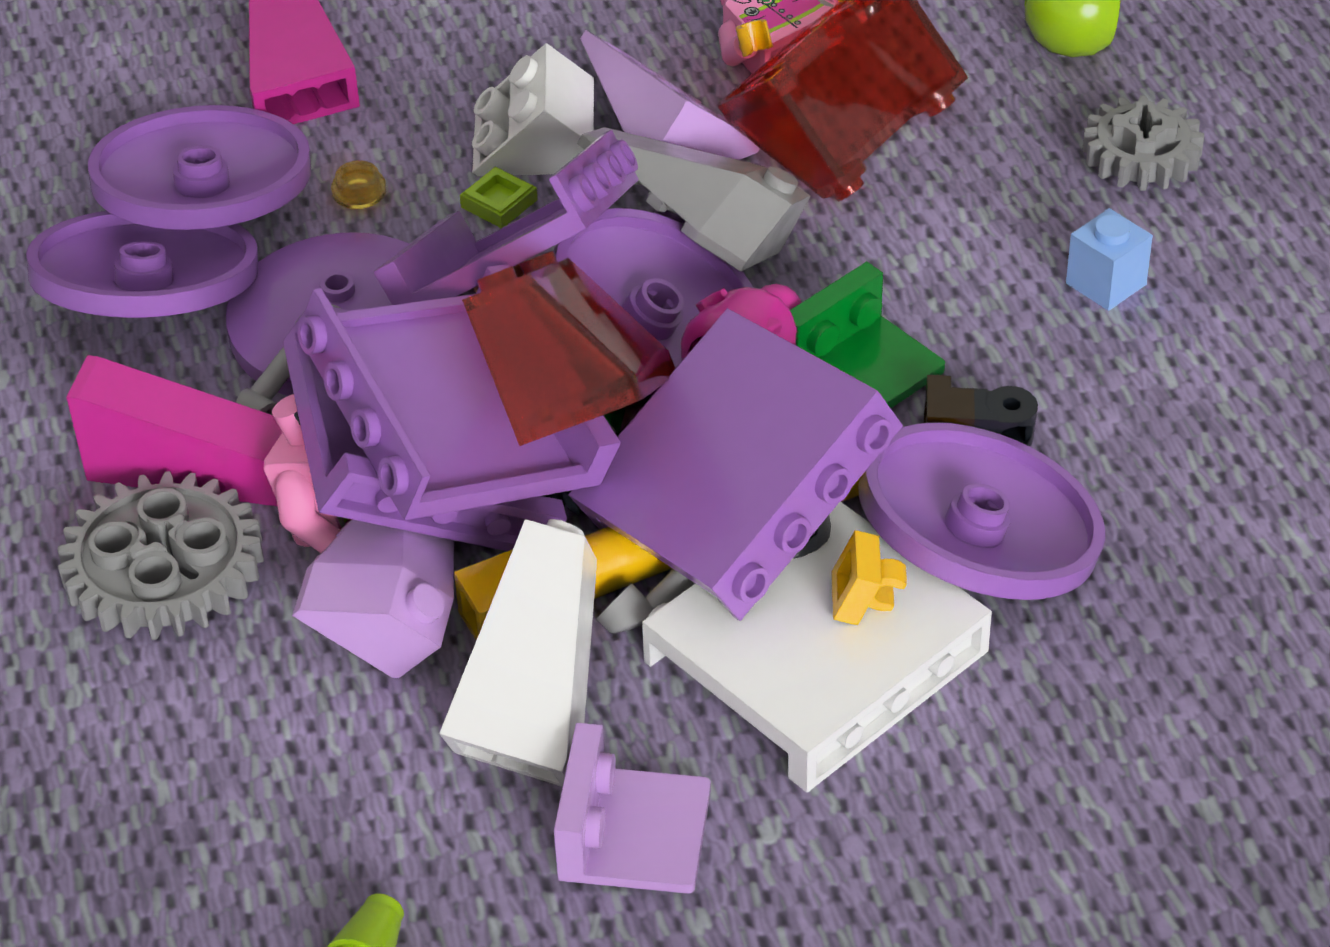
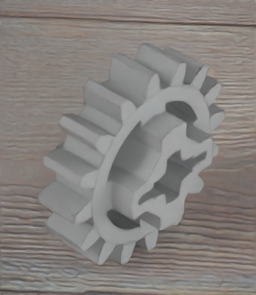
(1143, 142)

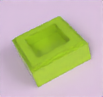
(498, 197)

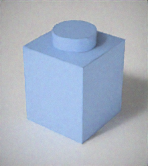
(1108, 259)

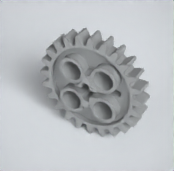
(160, 555)

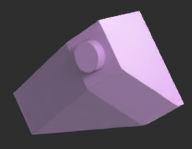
(658, 109)
(381, 594)

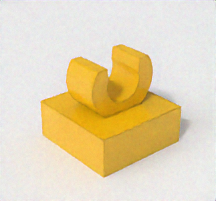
(864, 579)

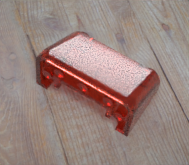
(844, 91)
(561, 347)

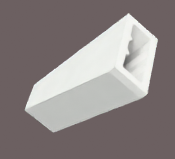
(530, 658)

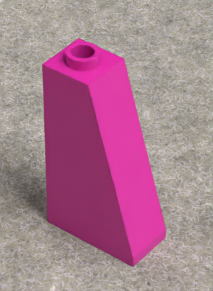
(298, 61)
(150, 425)

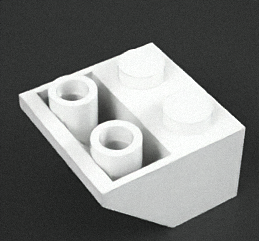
(533, 116)

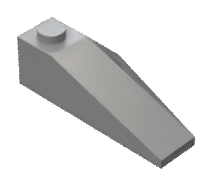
(726, 203)

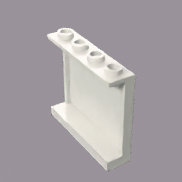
(814, 680)

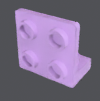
(627, 823)

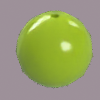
(1073, 26)

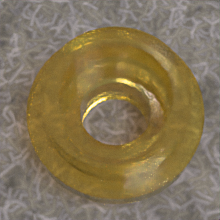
(358, 185)

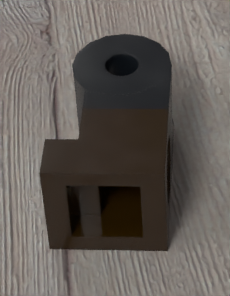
(1003, 410)

